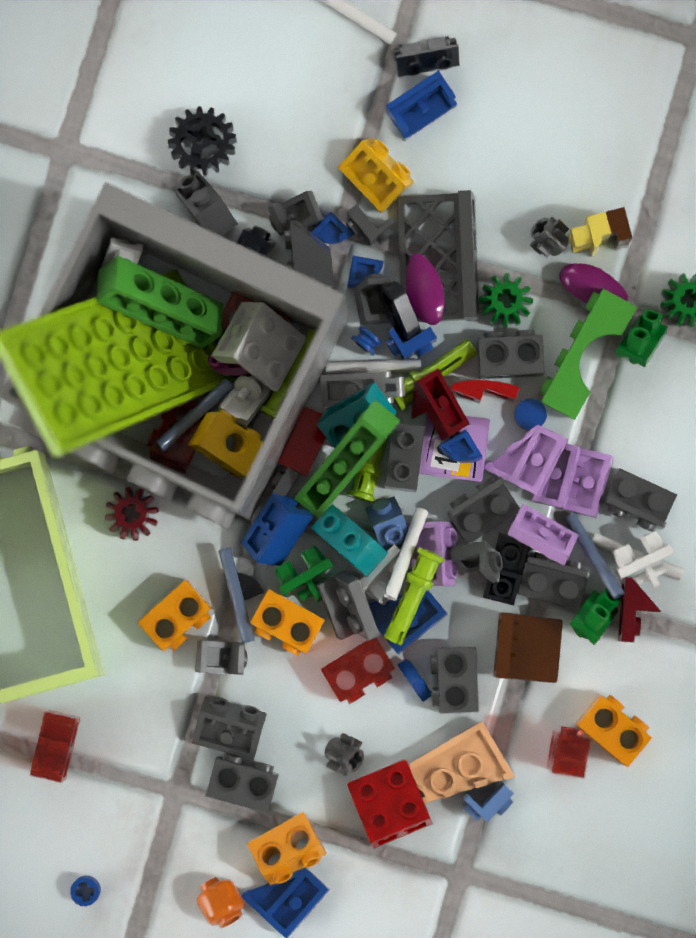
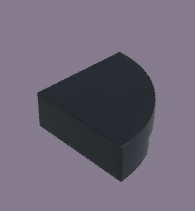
(249, 586)

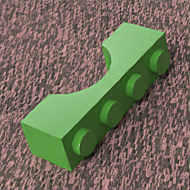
(606, 317)

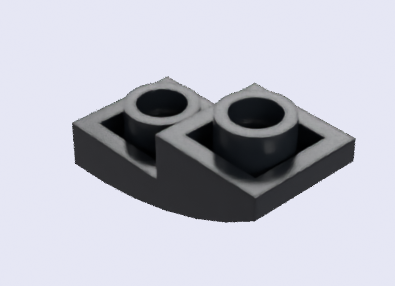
(256, 240)
(513, 558)

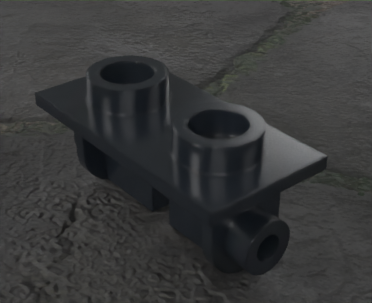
(441, 55)

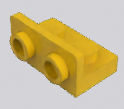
(376, 173)

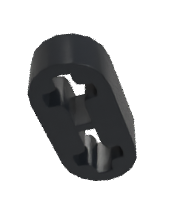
(399, 311)

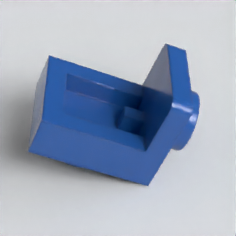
(418, 345)

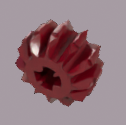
(121, 518)

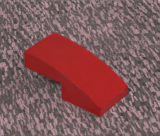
(474, 389)
(304, 443)

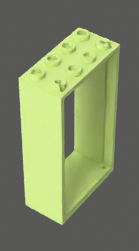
(25, 458)

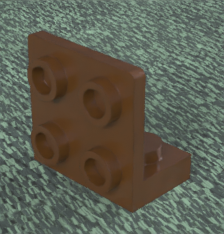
(527, 648)

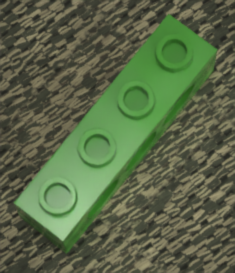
(159, 302)
(347, 459)

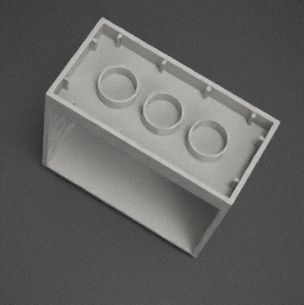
(233, 269)

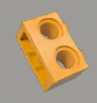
(170, 609)
(290, 615)
(609, 736)
(283, 841)

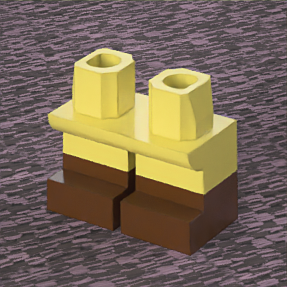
(600, 230)

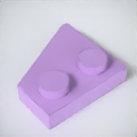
(530, 460)

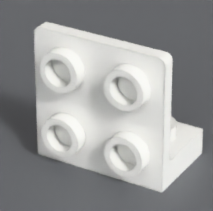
(260, 343)

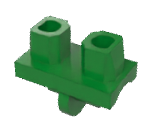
(643, 338)
(291, 580)
(595, 615)

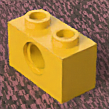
(211, 442)

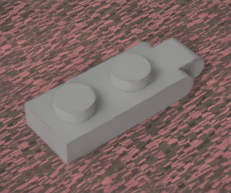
(342, 385)

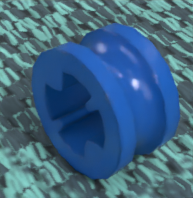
(366, 340)
(91, 883)

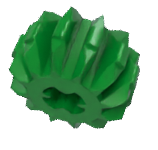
(674, 295)
(497, 307)

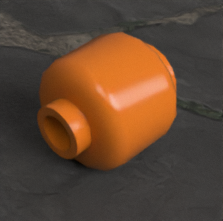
(220, 902)

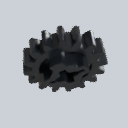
(203, 128)

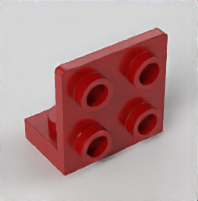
(389, 803)

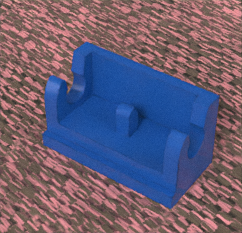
(421, 105)
(276, 530)

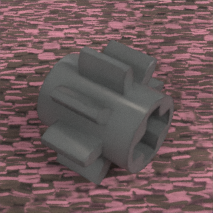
(549, 237)
(344, 754)

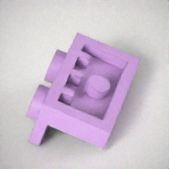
(542, 534)
(439, 538)

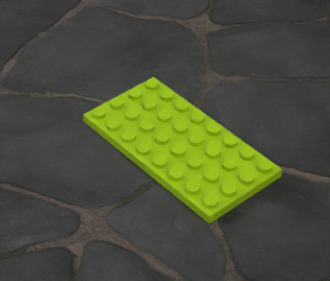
(101, 372)

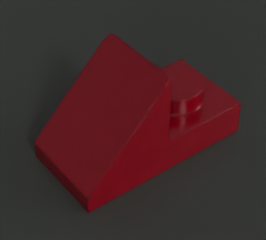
(436, 399)
(631, 601)

